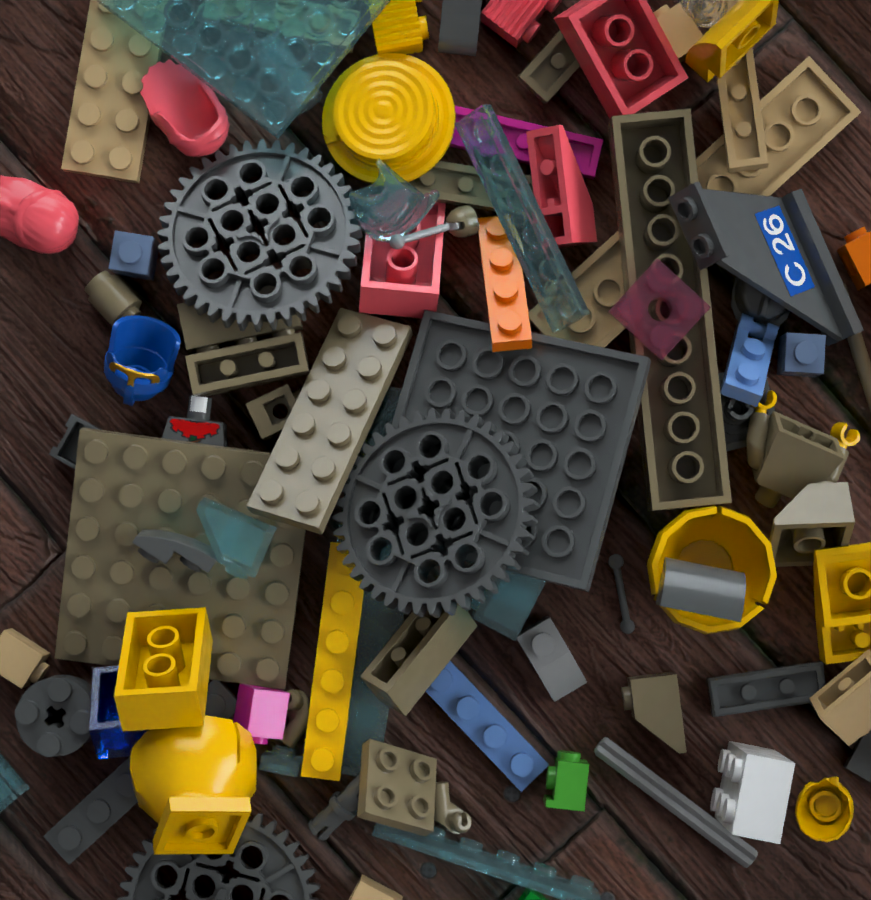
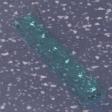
(521, 218)
(502, 866)

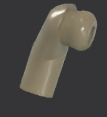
(298, 717)
(448, 814)

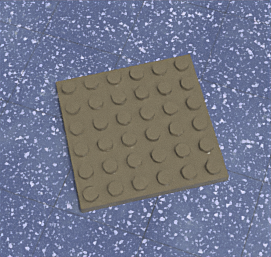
(157, 484)

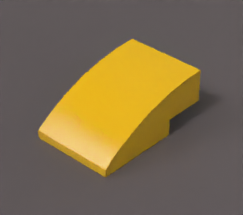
(732, 37)
(842, 601)

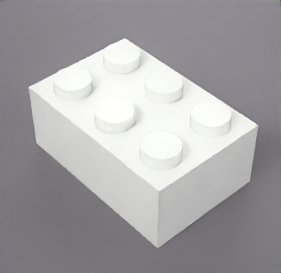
(753, 791)

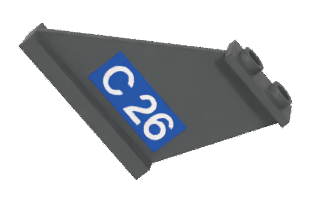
(773, 249)

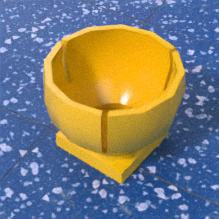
(719, 540)
(196, 785)

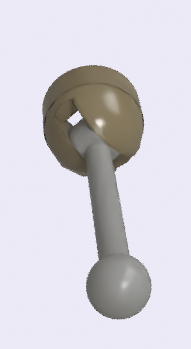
(459, 222)

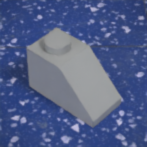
(551, 658)

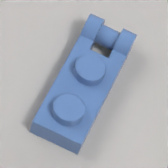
(749, 360)

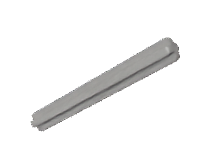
(675, 802)

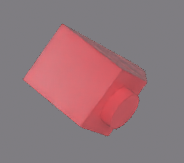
(560, 187)

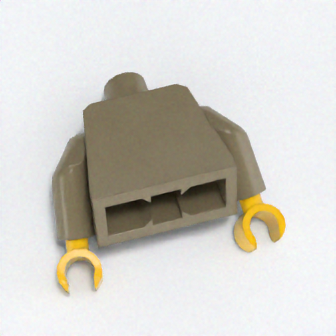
(791, 454)

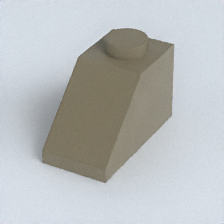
(657, 706)

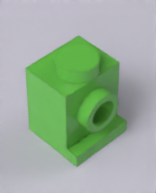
(567, 781)

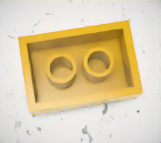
(164, 669)

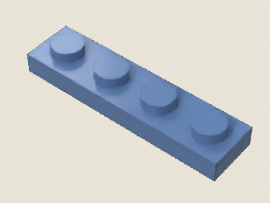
(486, 726)

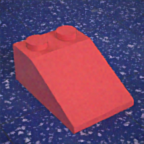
(403, 279)

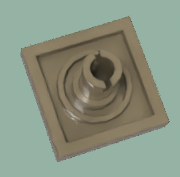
(397, 787)

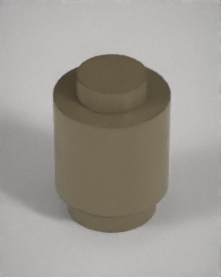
(112, 297)

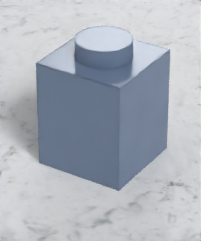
(134, 255)
(801, 354)

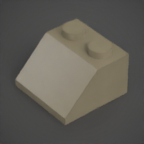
(813, 520)

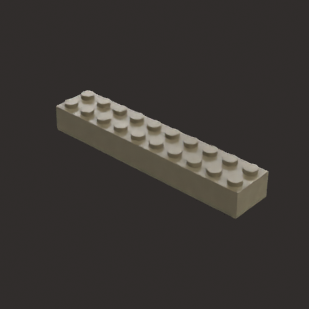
(681, 397)

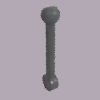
(616, 562)

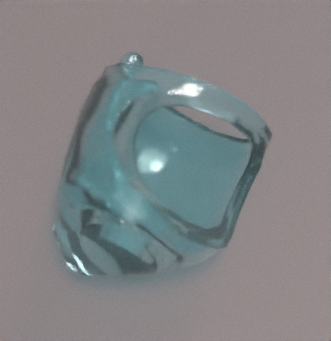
(390, 205)

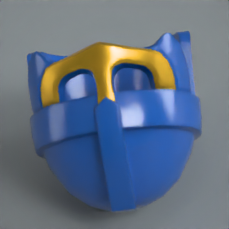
(141, 357)

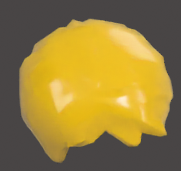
(824, 810)

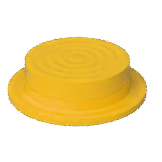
(388, 111)

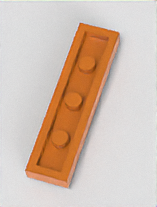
(503, 288)

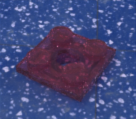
(684, 307)

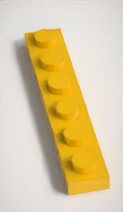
(333, 671)

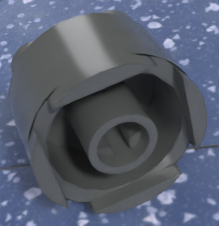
(36, 713)

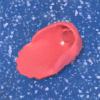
(184, 109)
(36, 216)

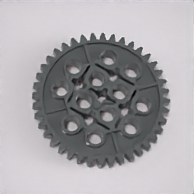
(236, 294)
(497, 538)
(278, 874)

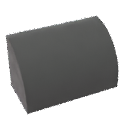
(702, 589)

